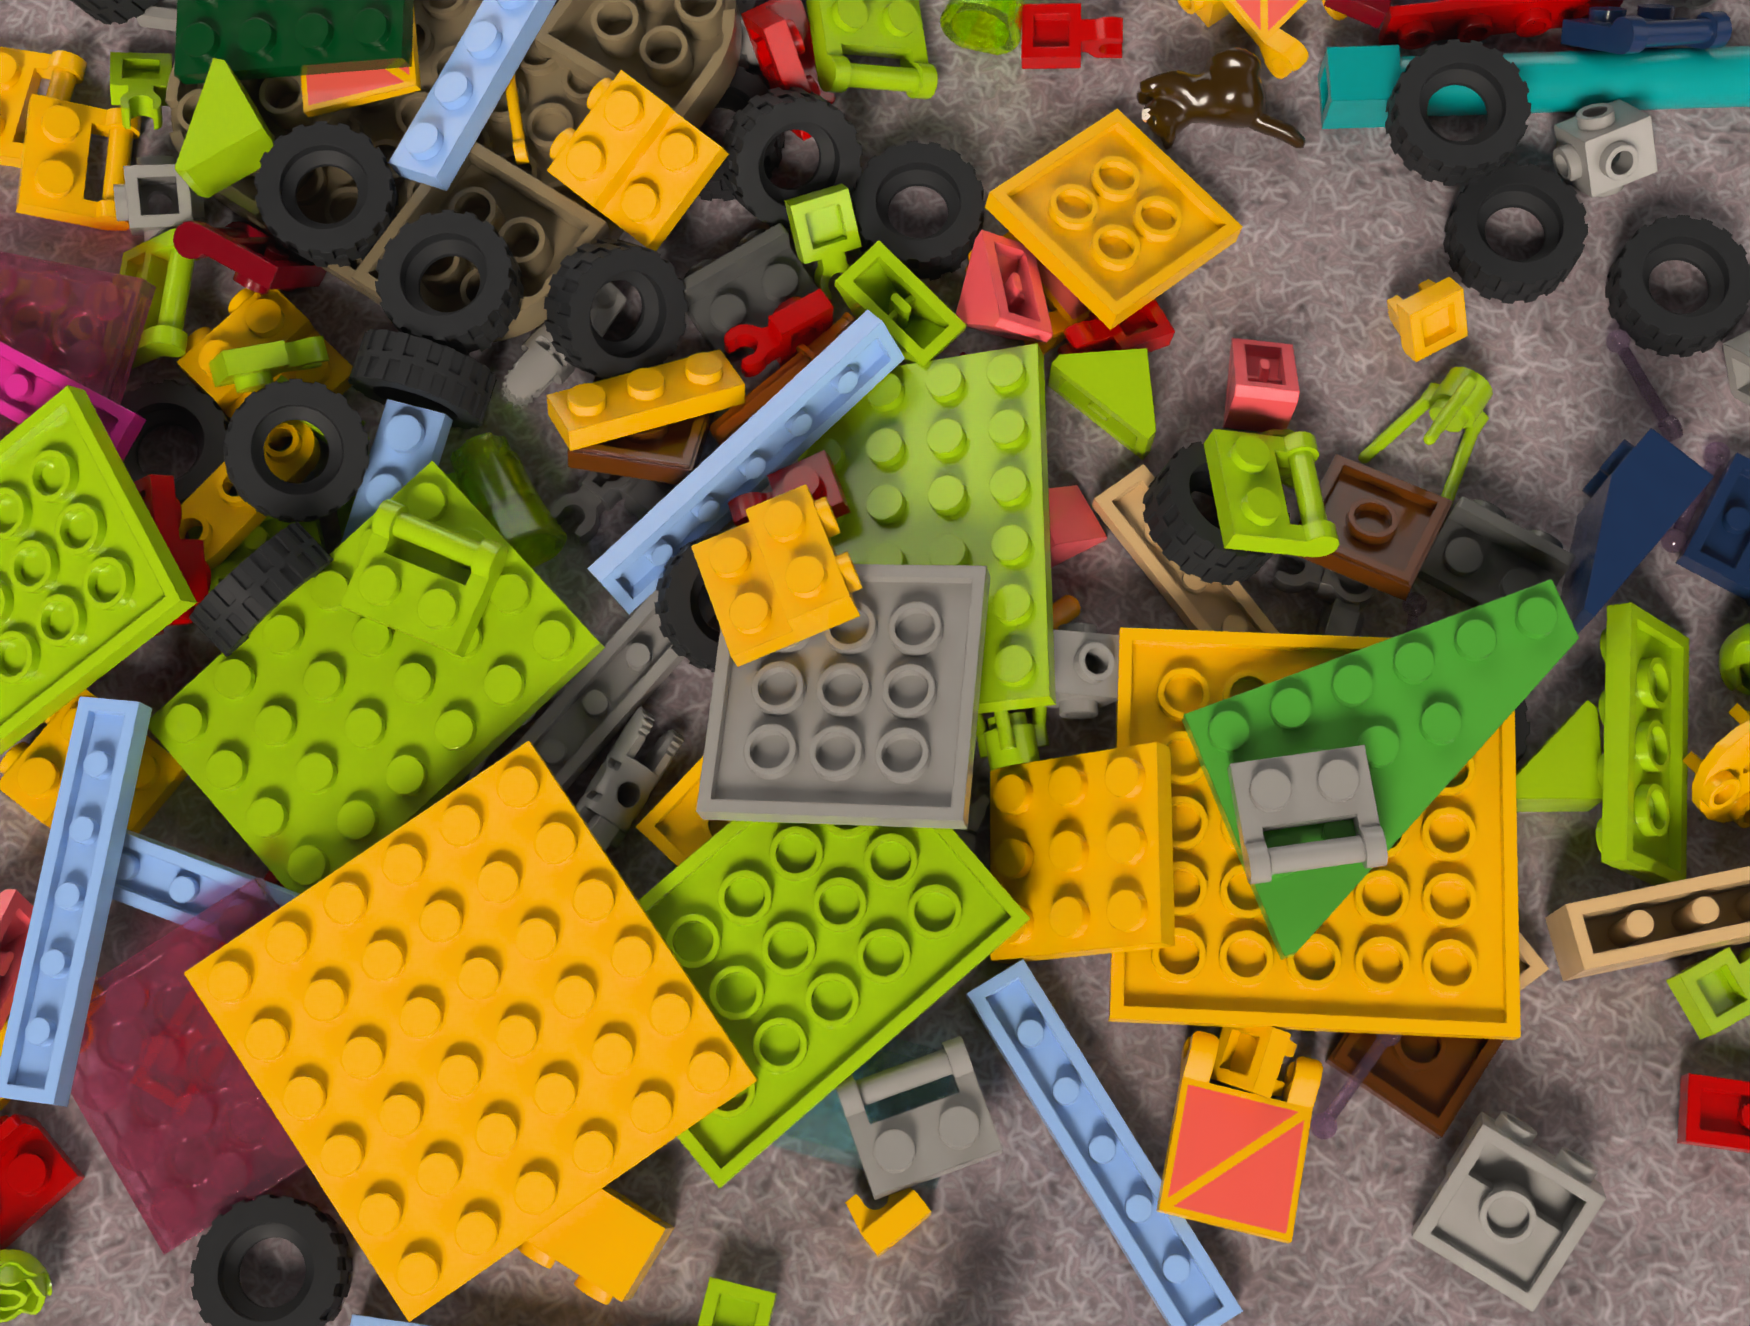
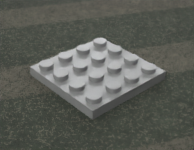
(860, 717)

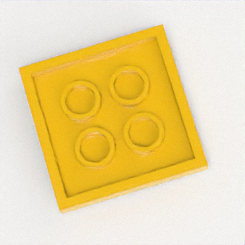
(1113, 218)
(1086, 852)

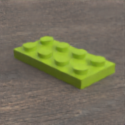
(1644, 746)

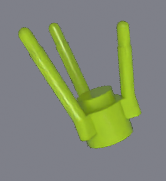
(1453, 407)
(1011, 738)

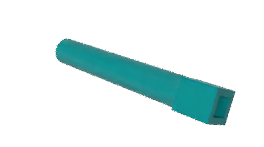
(1360, 80)

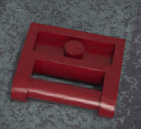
(250, 253)

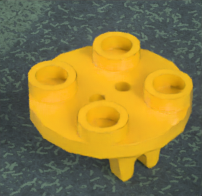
(1723, 777)

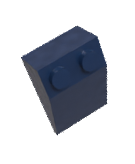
(1630, 510)

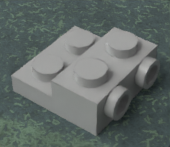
(1510, 1208)

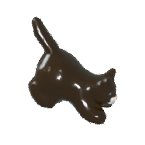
(1221, 95)

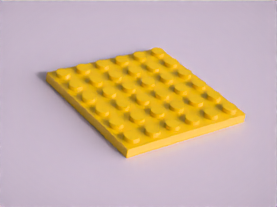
(1404, 954)
(470, 1029)

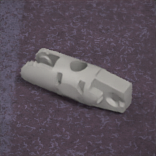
(543, 364)
(599, 806)

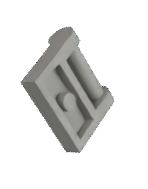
(1302, 793)
(926, 1138)

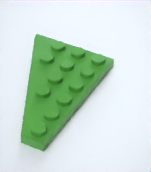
(1415, 705)

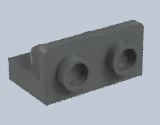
(744, 285)
(1489, 557)

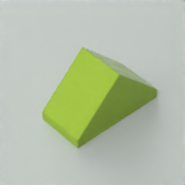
(223, 136)
(907, 307)
(1110, 391)
(1564, 768)

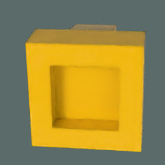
(1429, 318)
(1252, 1059)
(890, 1223)

